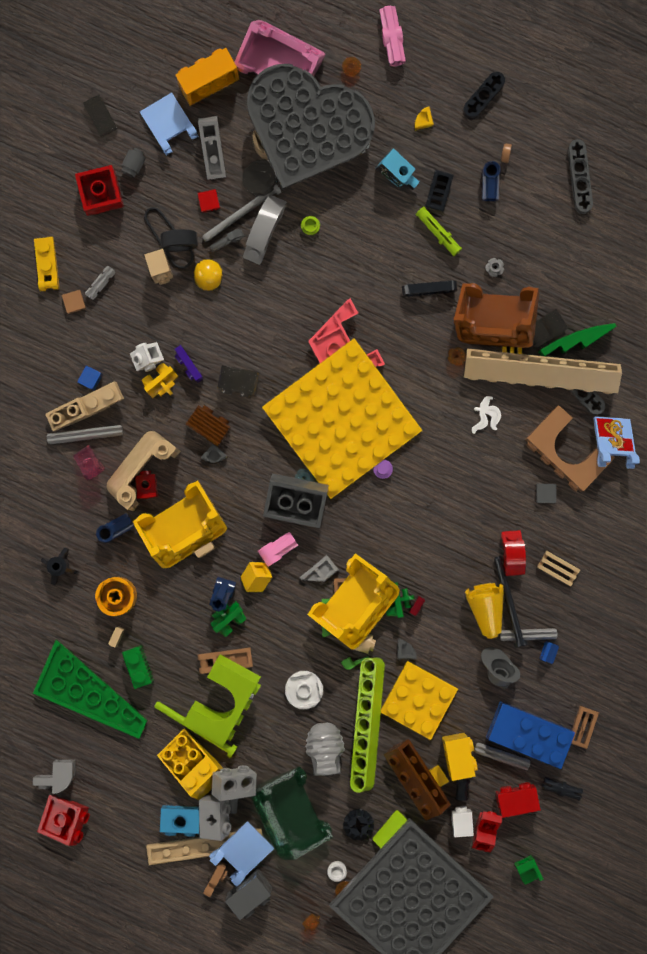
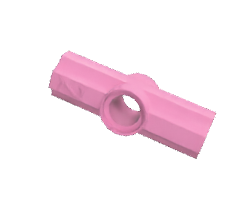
(392, 36)

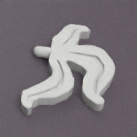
(492, 411)

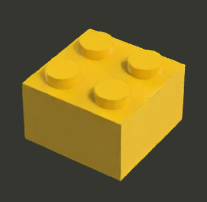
(458, 756)

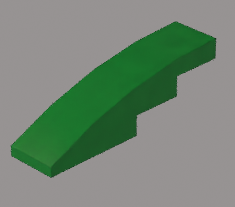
(582, 338)

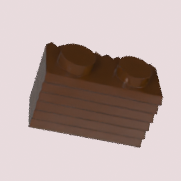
(208, 425)

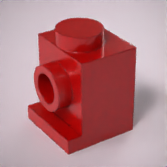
(149, 492)

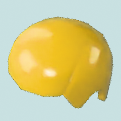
(208, 274)

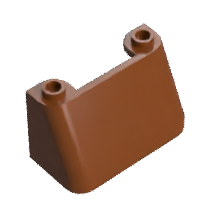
(496, 318)

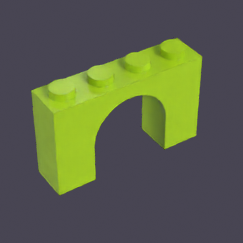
(220, 725)

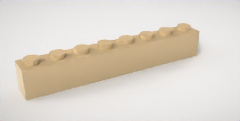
(542, 371)

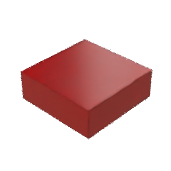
(208, 200)

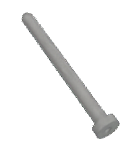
(238, 214)

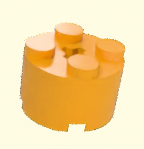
(106, 601)

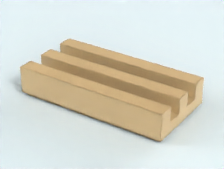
(572, 576)

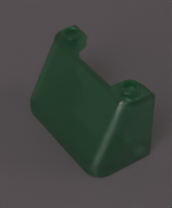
(290, 815)

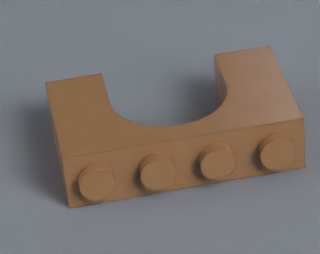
(543, 441)

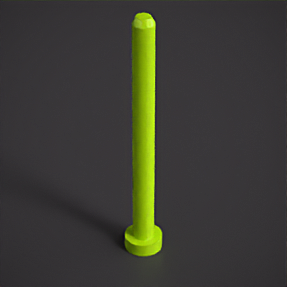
(180, 719)

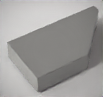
(320, 571)

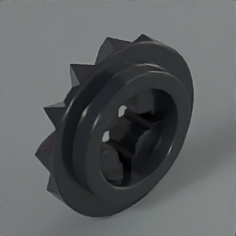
(350, 820)

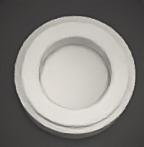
(337, 871)

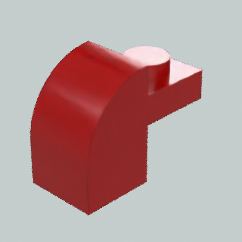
(514, 553)
(486, 831)

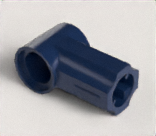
(490, 183)
(117, 527)
(221, 593)

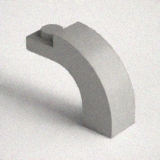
(263, 228)

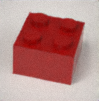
(99, 190)

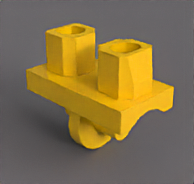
(162, 383)

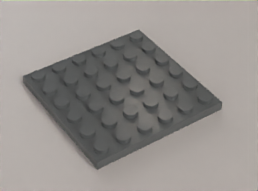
(411, 896)

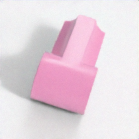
(274, 551)

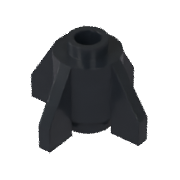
(64, 566)

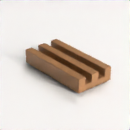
(576, 723)

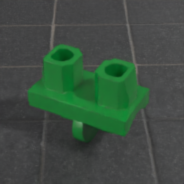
(396, 609)
(225, 616)

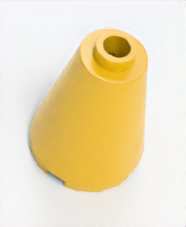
(487, 607)

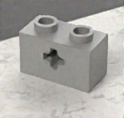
(214, 818)

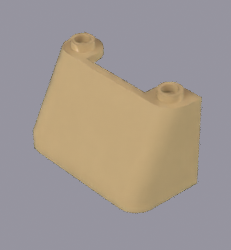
(120, 482)

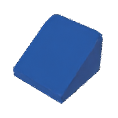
(90, 378)
(549, 652)

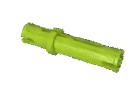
(425, 217)

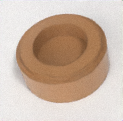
(506, 153)

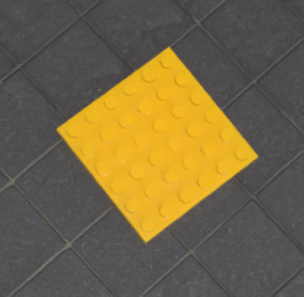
(342, 418)

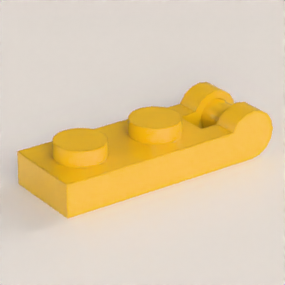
(46, 263)

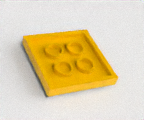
(418, 700)

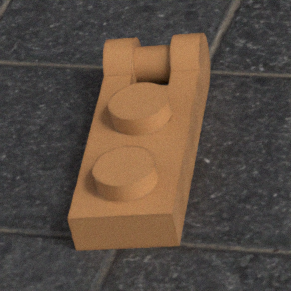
(240, 656)

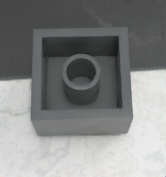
(251, 892)

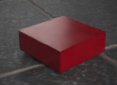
(416, 606)

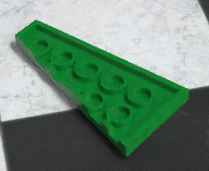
(78, 688)

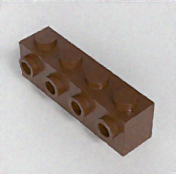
(417, 779)

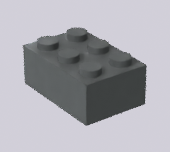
(295, 500)

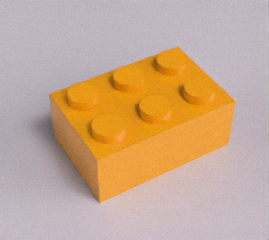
(207, 76)

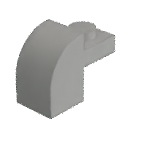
(62, 776)

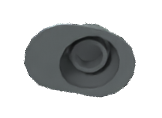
(500, 668)

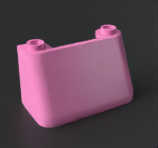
(270, 46)

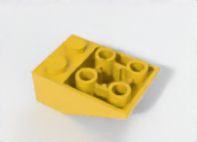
(190, 764)

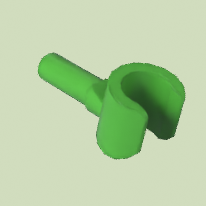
(349, 664)

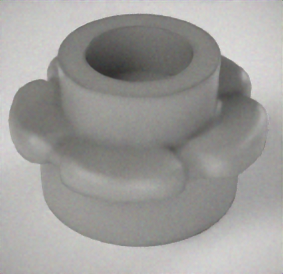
(494, 272)

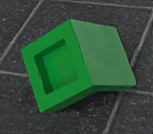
(528, 870)

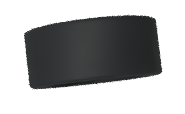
(179, 240)

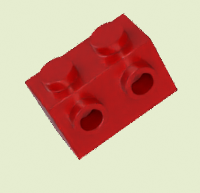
(517, 800)

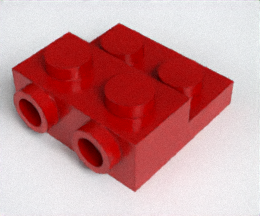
(63, 820)

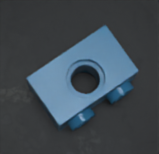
(168, 820)

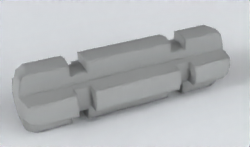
(100, 282)

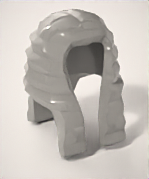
(325, 748)

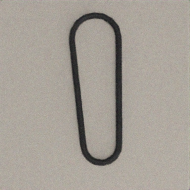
(156, 236)

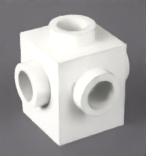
(146, 356)

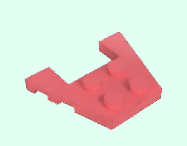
(333, 336)

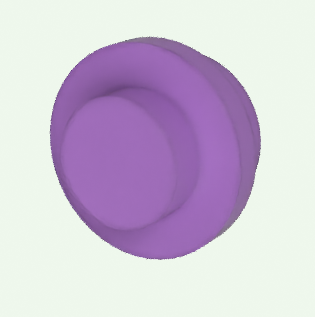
(383, 469)

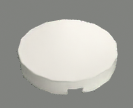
(304, 690)

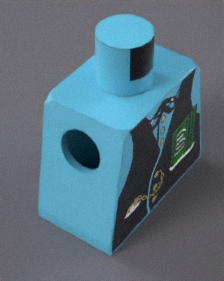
(390, 168)

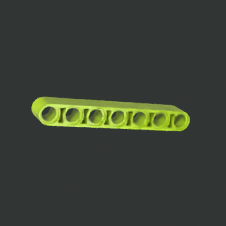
(363, 733)

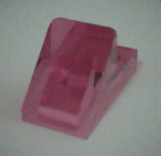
(88, 463)

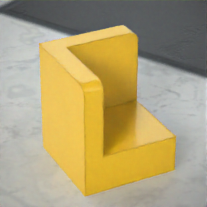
(256, 577)

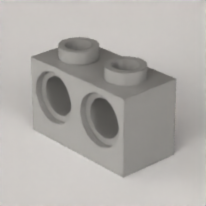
(234, 787)

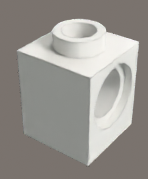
(462, 822)

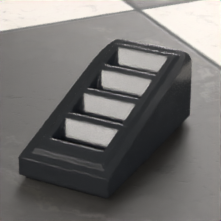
(437, 173)

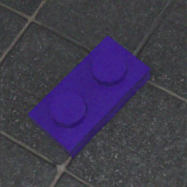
(191, 371)

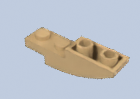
(85, 406)

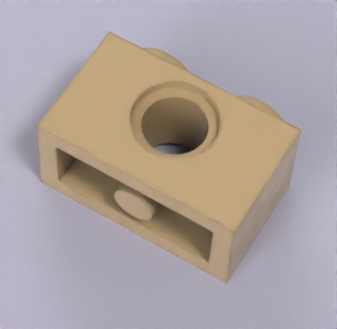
(159, 266)

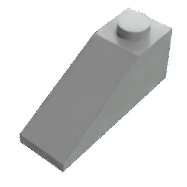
(212, 147)

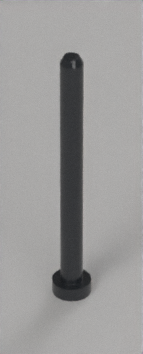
(510, 604)

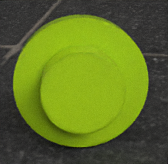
(310, 225)

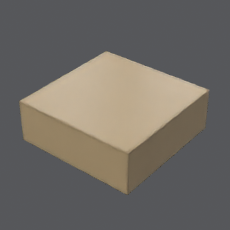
(205, 550)
(116, 636)

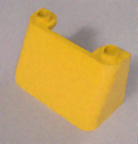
(181, 527)
(356, 603)

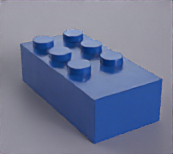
(530, 735)

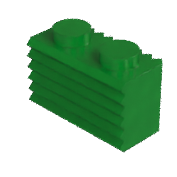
(138, 667)

